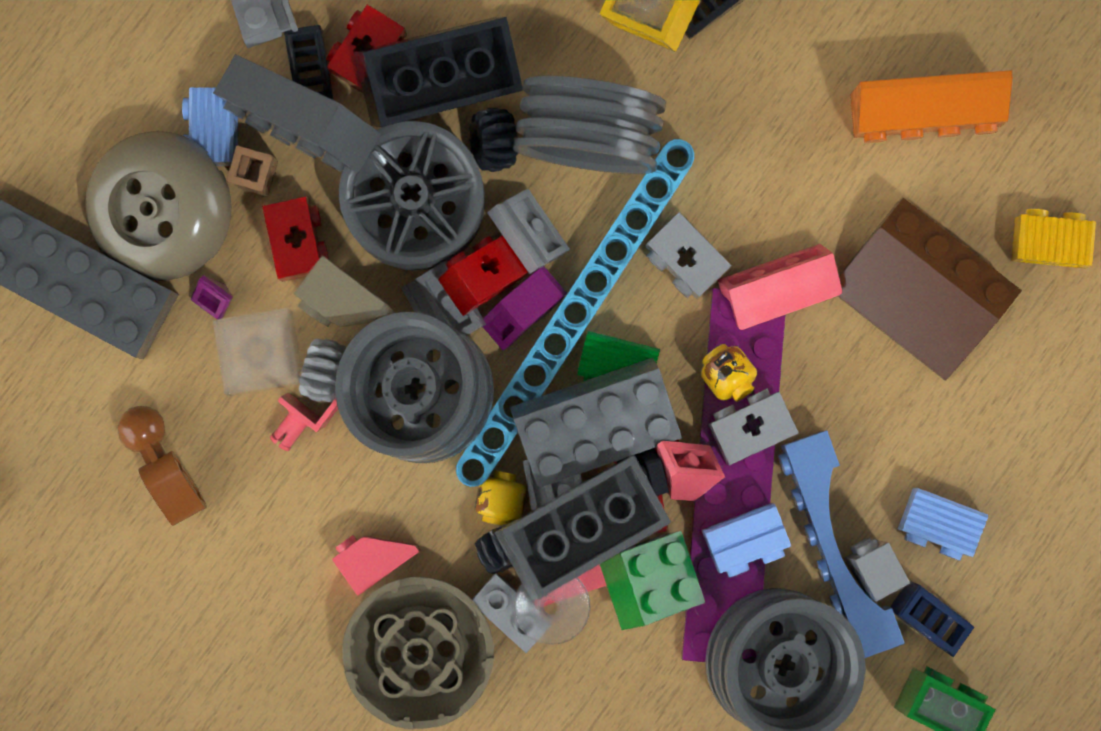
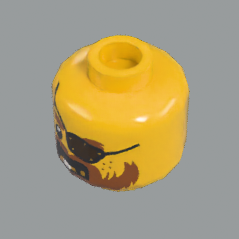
(728, 373)
(500, 499)

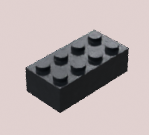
(438, 71)

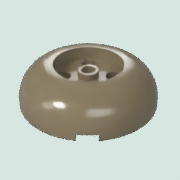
(197, 213)
(389, 687)

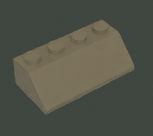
(337, 298)

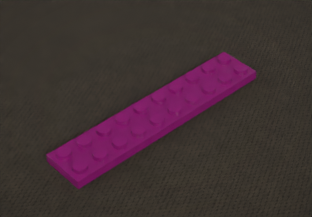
(745, 483)

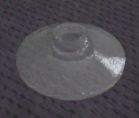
(556, 628)

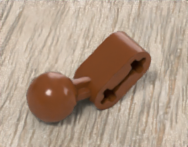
(164, 474)

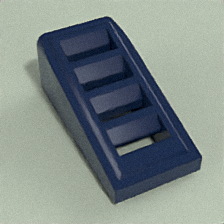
(912, 603)

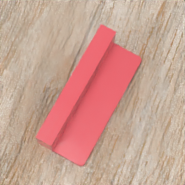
(781, 286)

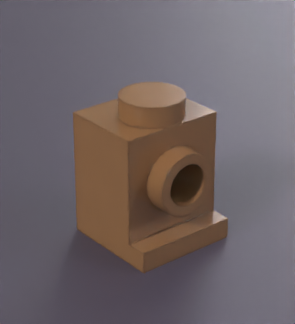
(252, 170)

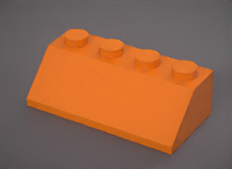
(931, 105)

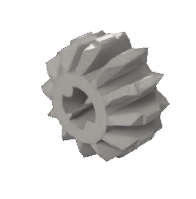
(320, 370)

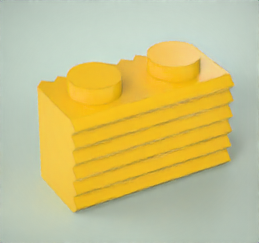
(1053, 239)

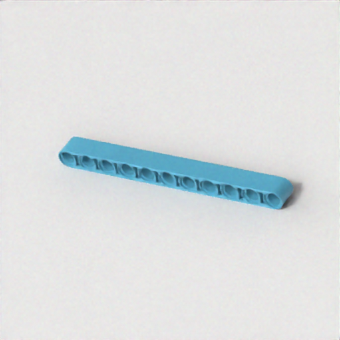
(581, 295)

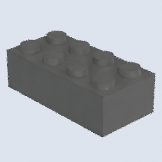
(296, 115)
(595, 422)
(582, 527)

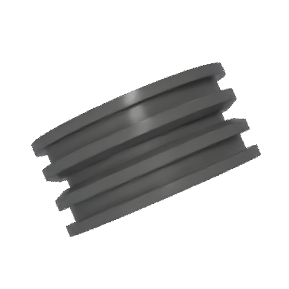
(590, 124)
(446, 233)
(370, 363)
(836, 648)

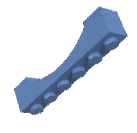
(811, 467)

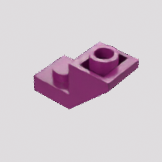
(523, 307)

